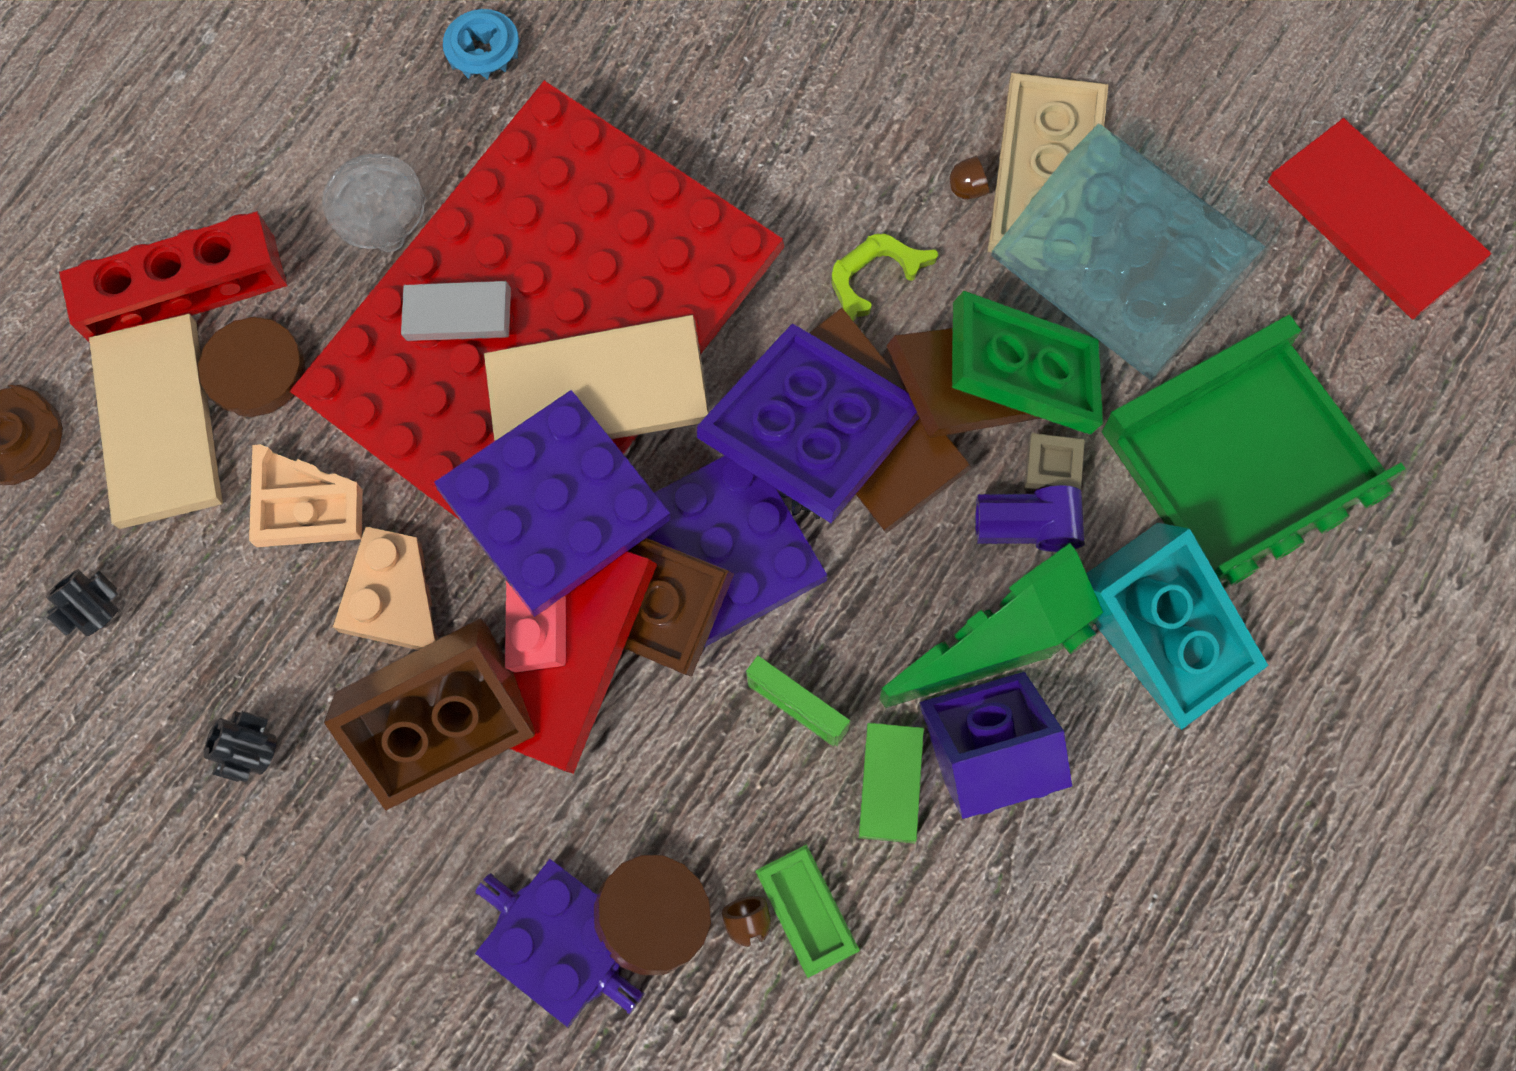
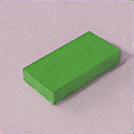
(797, 701)
(891, 783)
(807, 911)

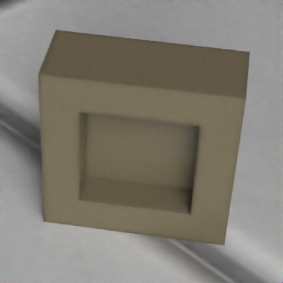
(1053, 461)

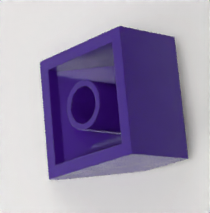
(997, 744)

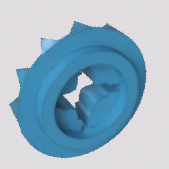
(488, 27)

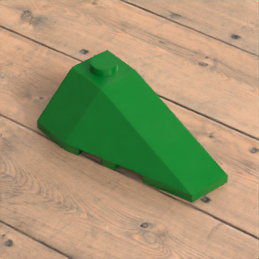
(1039, 617)

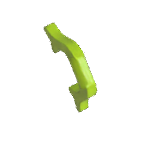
(874, 246)

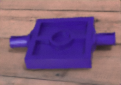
(550, 944)

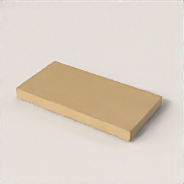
(1040, 128)
(625, 377)
(154, 422)

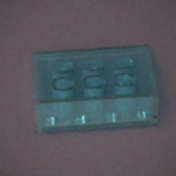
(1127, 251)

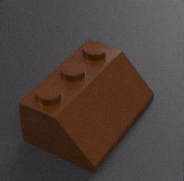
(430, 715)

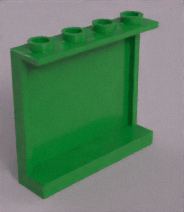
(1247, 453)

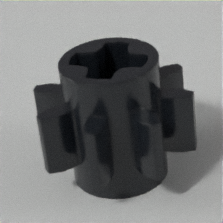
(82, 603)
(240, 746)

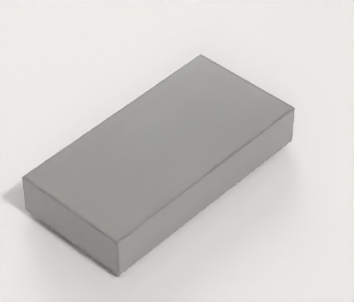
(456, 311)

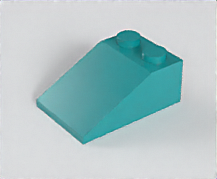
(1174, 622)

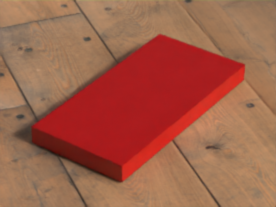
(1378, 218)
(568, 697)

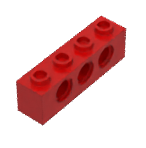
(201, 282)

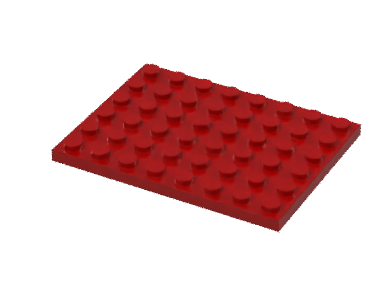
(586, 239)

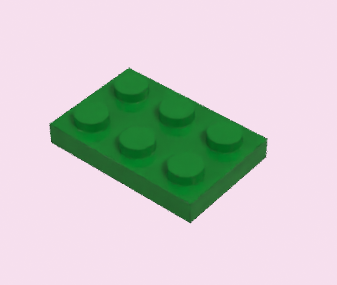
(1026, 363)

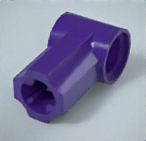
(1045, 518)

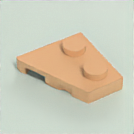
(300, 503)
(388, 592)

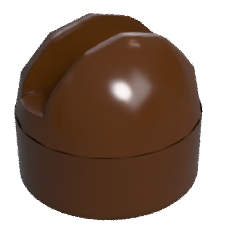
(969, 179)
(747, 919)

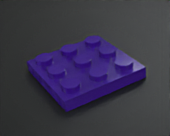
(809, 422)
(552, 502)
(745, 528)

